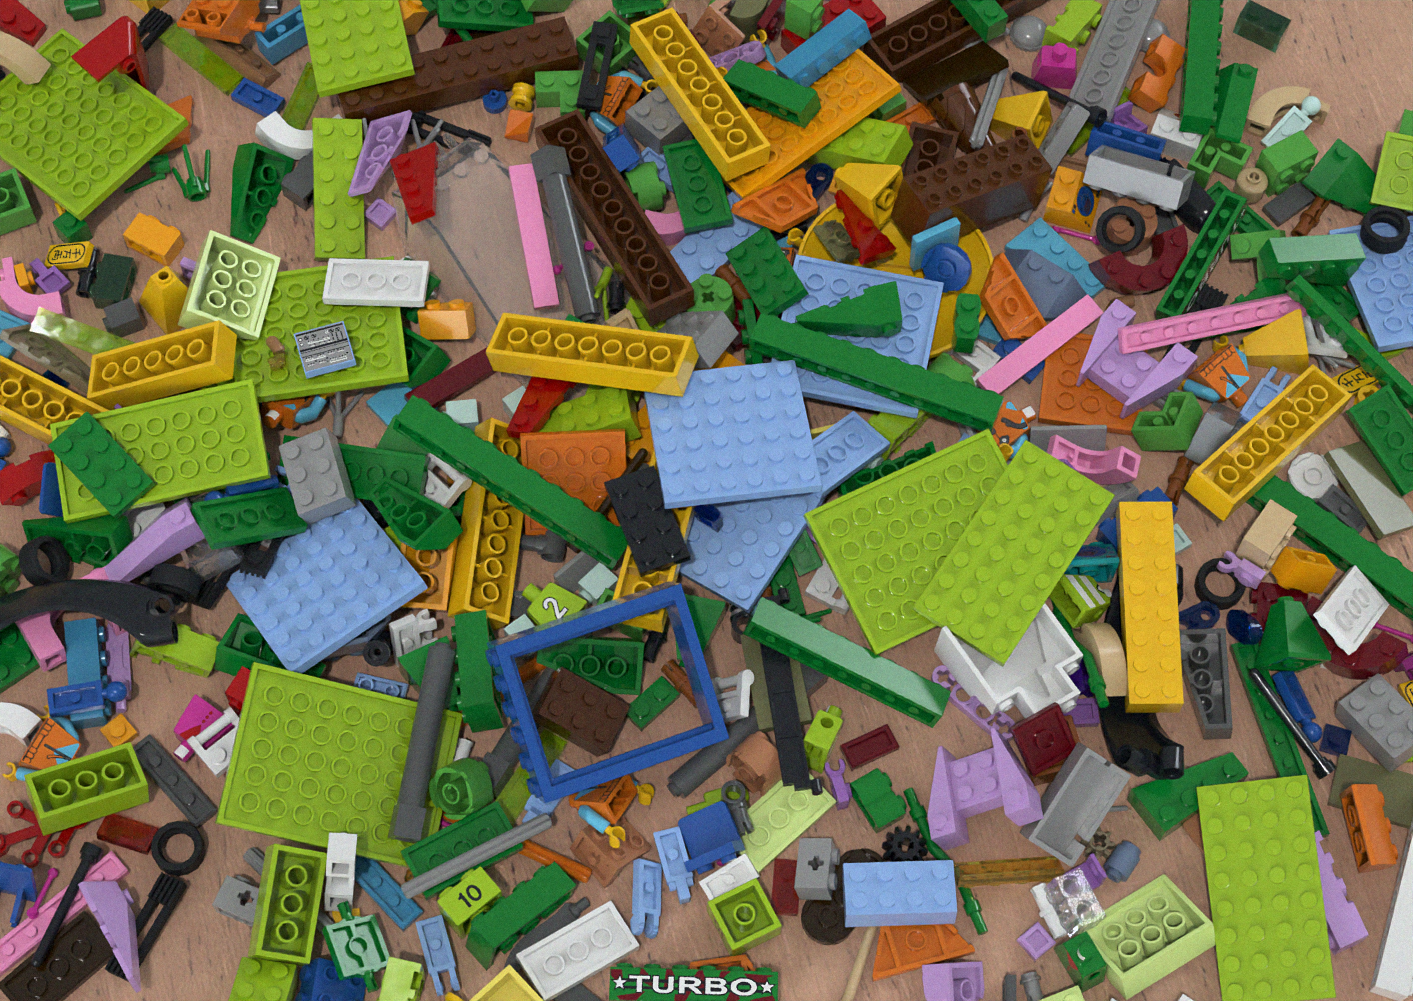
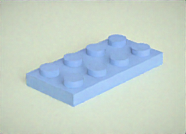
(846, 450)

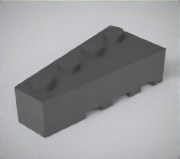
(1207, 680)

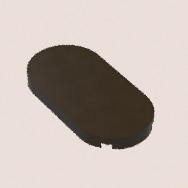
(824, 919)

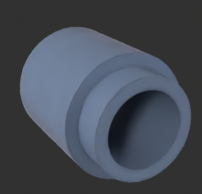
(1122, 862)

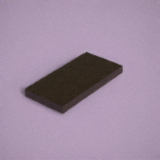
(966, 66)
(72, 959)

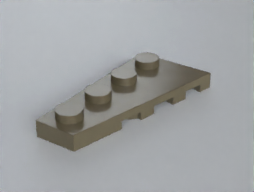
(48, 354)

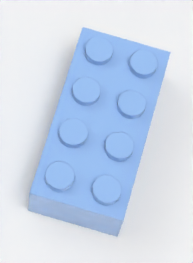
(899, 893)

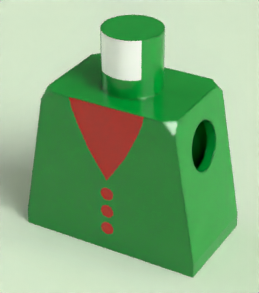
(1081, 961)

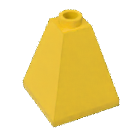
(1027, 111)
(871, 188)
(165, 298)
(1279, 345)

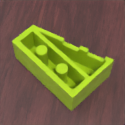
(1074, 24)
(897, 428)
(191, 654)
(402, 981)

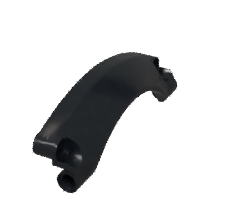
(121, 602)
(1138, 738)

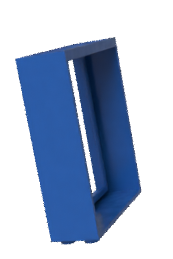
(502, 656)

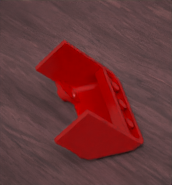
(118, 49)

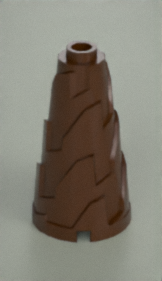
(959, 113)

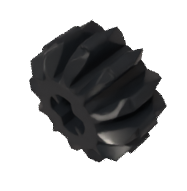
(894, 844)

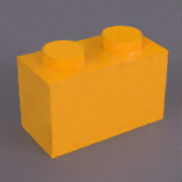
(154, 239)
(447, 320)
(1303, 570)

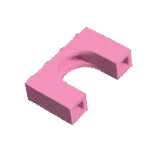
(40, 633)

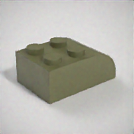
(746, 16)

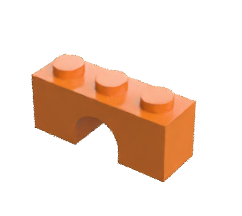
(1165, 59)

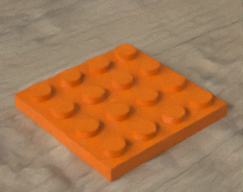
(1068, 404)
(577, 464)

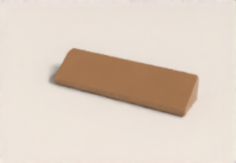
(242, 60)

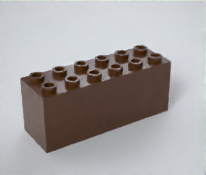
(973, 188)

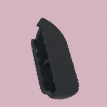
(1197, 207)

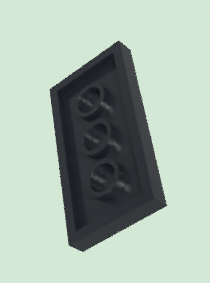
(646, 524)

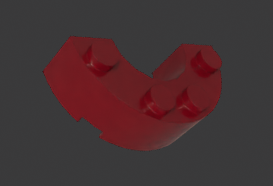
(1127, 278)
(1369, 659)

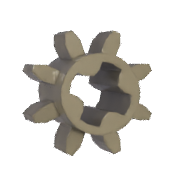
(1102, 837)

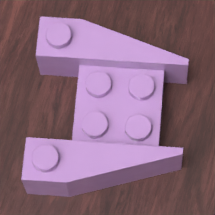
(1133, 376)
(976, 786)

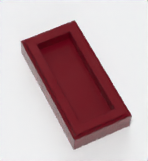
(869, 747)

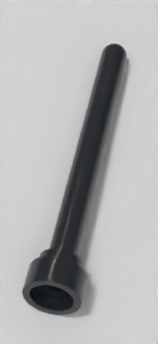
(1097, 114)
(1321, 765)
(89, 855)

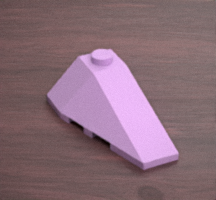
(381, 144)
(162, 539)
(117, 923)
(953, 981)

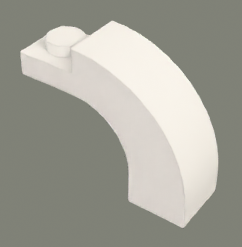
(283, 138)
(19, 722)

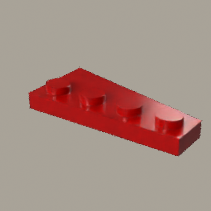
(20, 22)
(417, 181)
(536, 404)

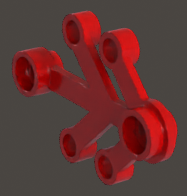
(34, 831)

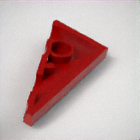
(862, 231)

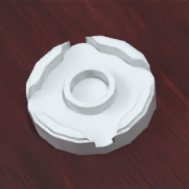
(1311, 475)

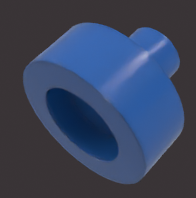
(495, 102)

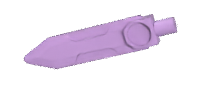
(119, 663)

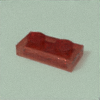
(127, 833)
(784, 896)

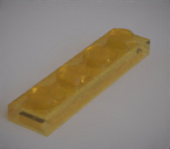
(1007, 871)

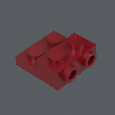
(1267, 595)

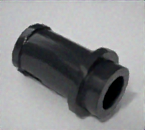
(616, 297)
(653, 645)

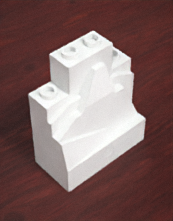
(1030, 678)

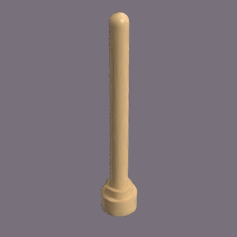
(859, 964)

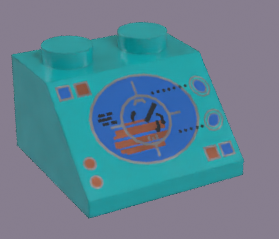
(1095, 560)

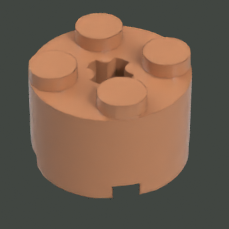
(1122, 229)
(755, 763)

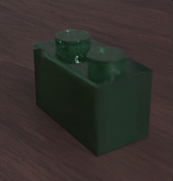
(1261, 26)
(113, 281)

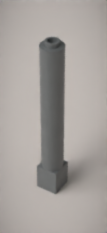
(552, 170)
(505, 753)
(713, 757)
(410, 811)

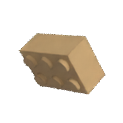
(1267, 536)

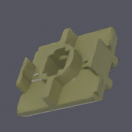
(836, 241)

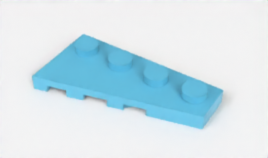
(1052, 246)

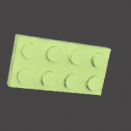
(780, 820)

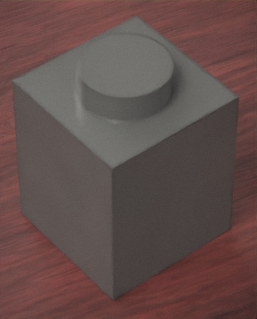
(122, 318)

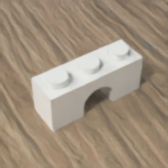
(340, 870)

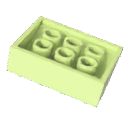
(230, 285)
(1150, 936)

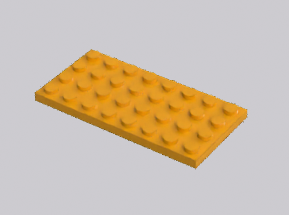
(846, 97)

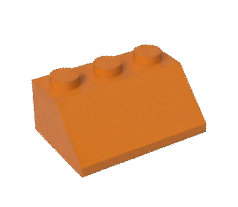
(1368, 828)

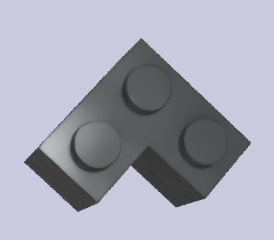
(1214, 430)

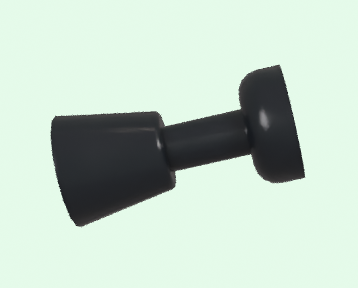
(378, 651)

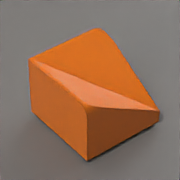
(519, 125)

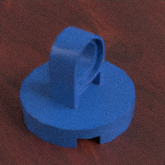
(947, 265)

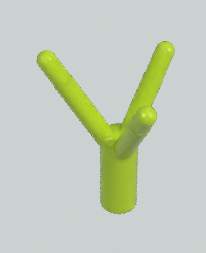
(601, 287)

